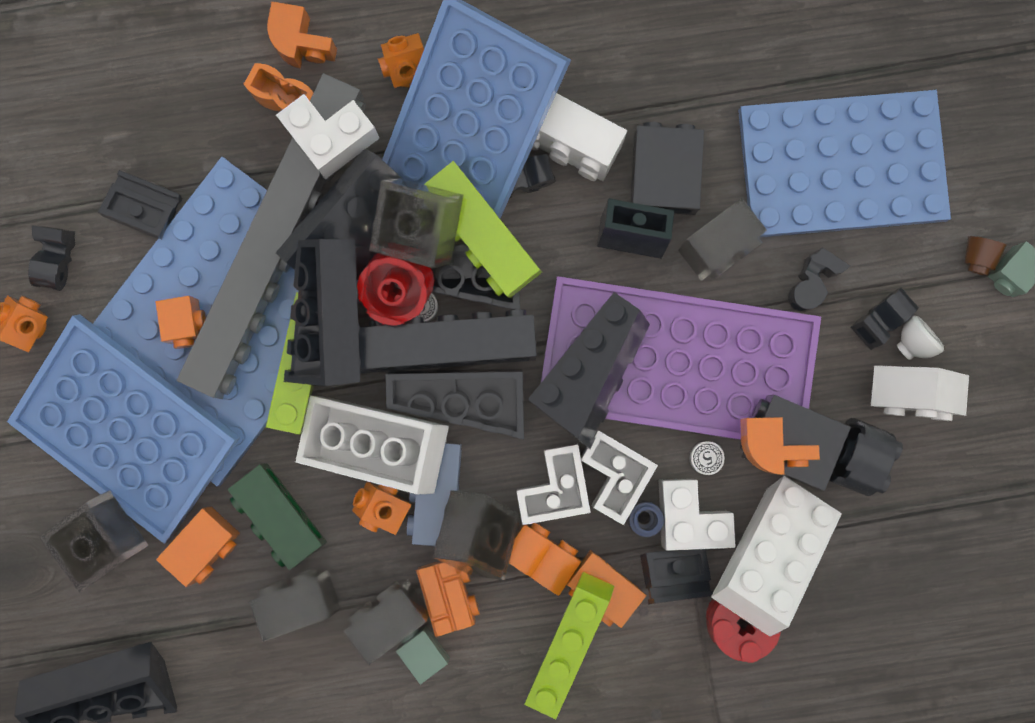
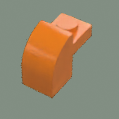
(288, 33)
(764, 446)

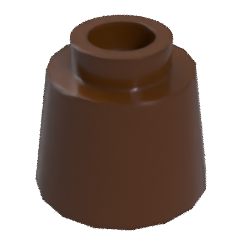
(983, 254)

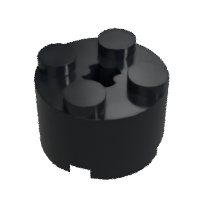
(866, 459)

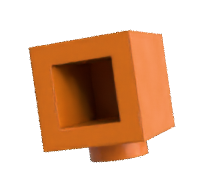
(180, 320)

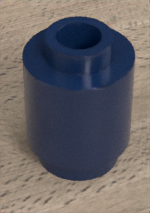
(654, 523)

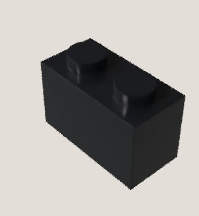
(635, 228)

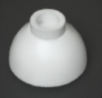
(919, 340)

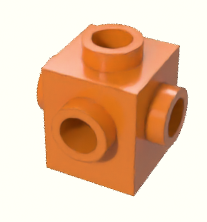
(401, 59)
(21, 322)
(380, 508)

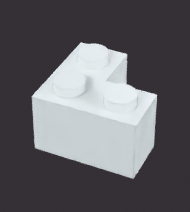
(332, 141)
(927, 390)
(626, 473)
(564, 493)
(687, 527)

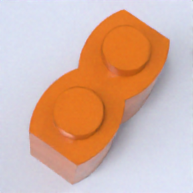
(272, 89)
(543, 558)

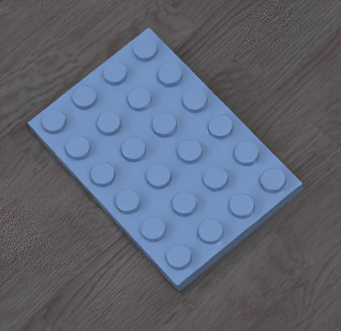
(475, 102)
(845, 163)
(122, 428)

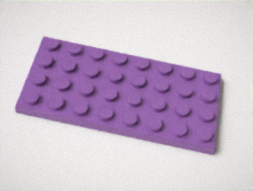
(699, 359)

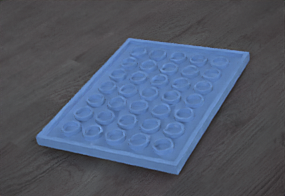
(194, 263)

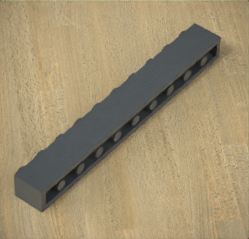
(257, 267)

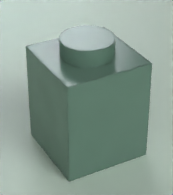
(1015, 271)
(422, 654)

